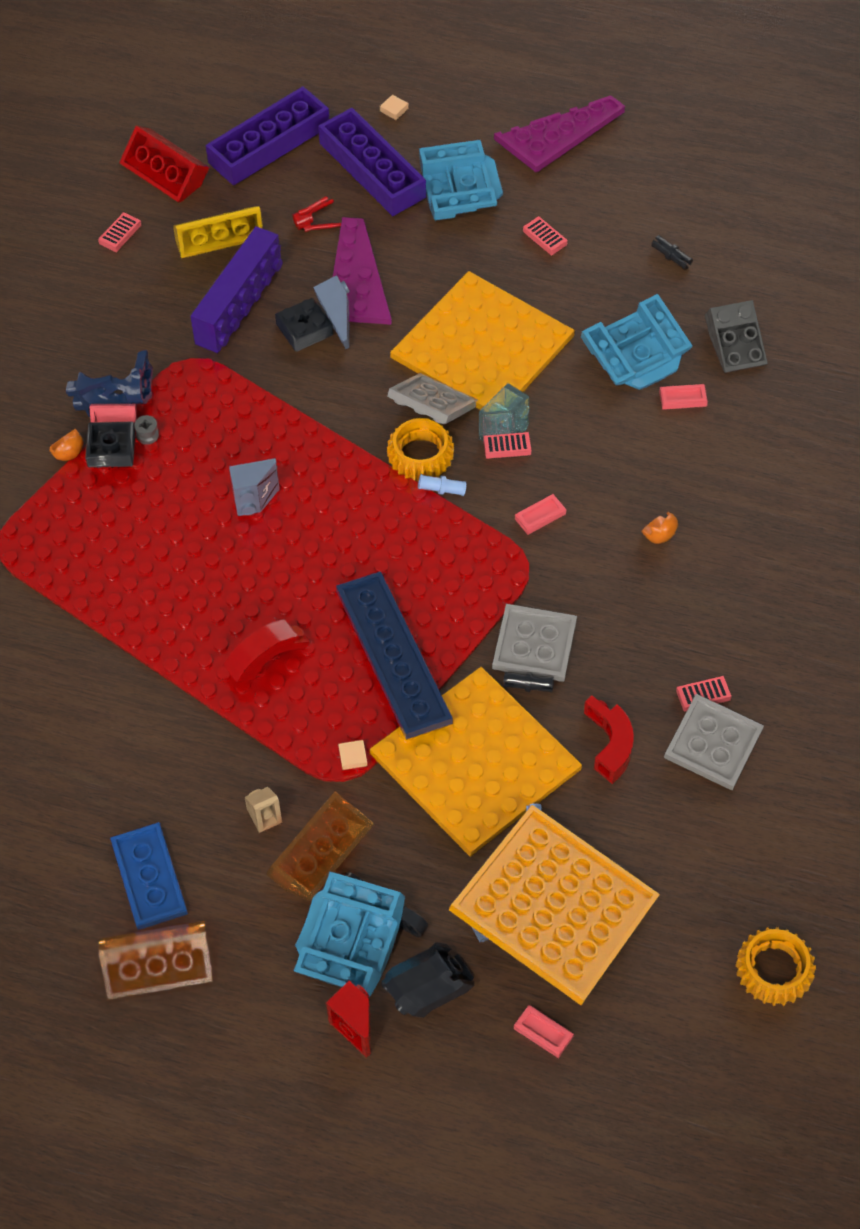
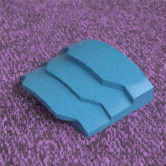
(459, 178)
(640, 346)
(349, 932)

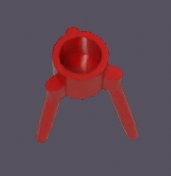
(303, 217)

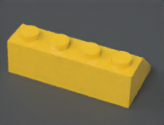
(216, 231)

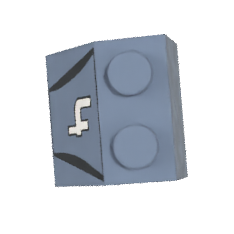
(254, 485)

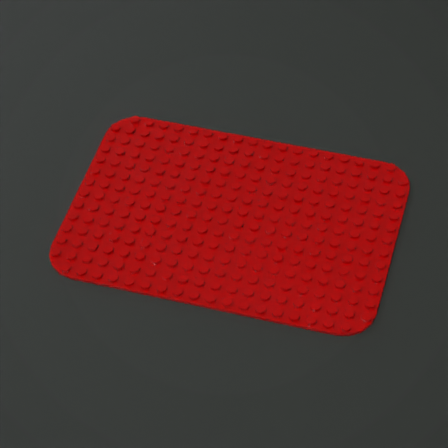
(183, 579)

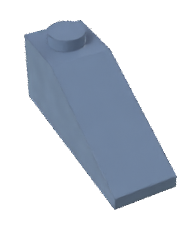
(335, 302)

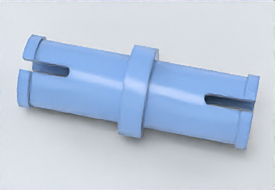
(442, 485)

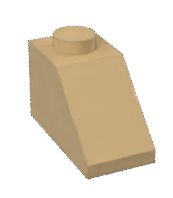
(264, 808)

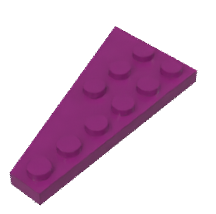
(558, 133)
(358, 269)

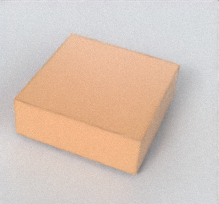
(394, 107)
(352, 755)

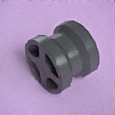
(146, 429)

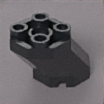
(428, 980)

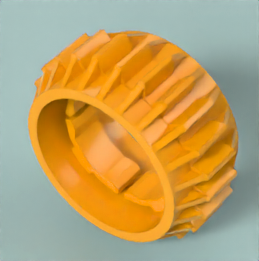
(416, 430)
(776, 940)

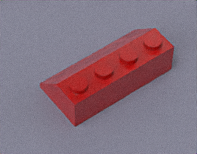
(163, 164)

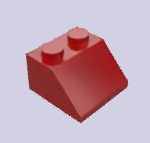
(350, 1015)

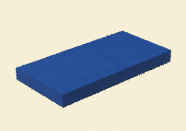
(148, 876)

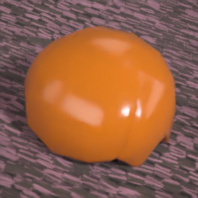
(68, 446)
(661, 529)

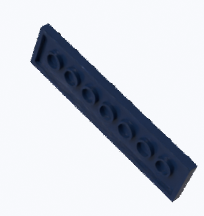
(394, 655)

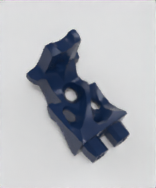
(135, 387)

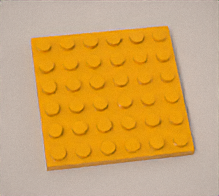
(482, 340)
(482, 766)
(555, 903)

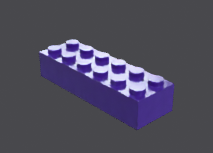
(267, 135)
(372, 161)
(236, 290)

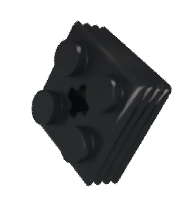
(304, 324)
(110, 444)

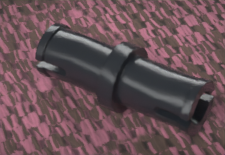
(672, 252)
(528, 682)

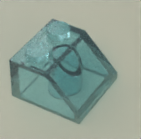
(504, 413)

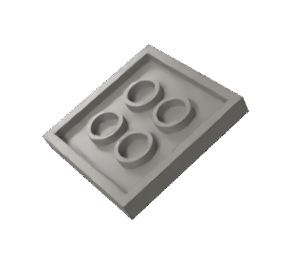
(432, 398)
(534, 642)
(713, 741)

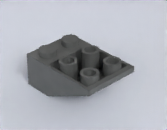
(736, 336)

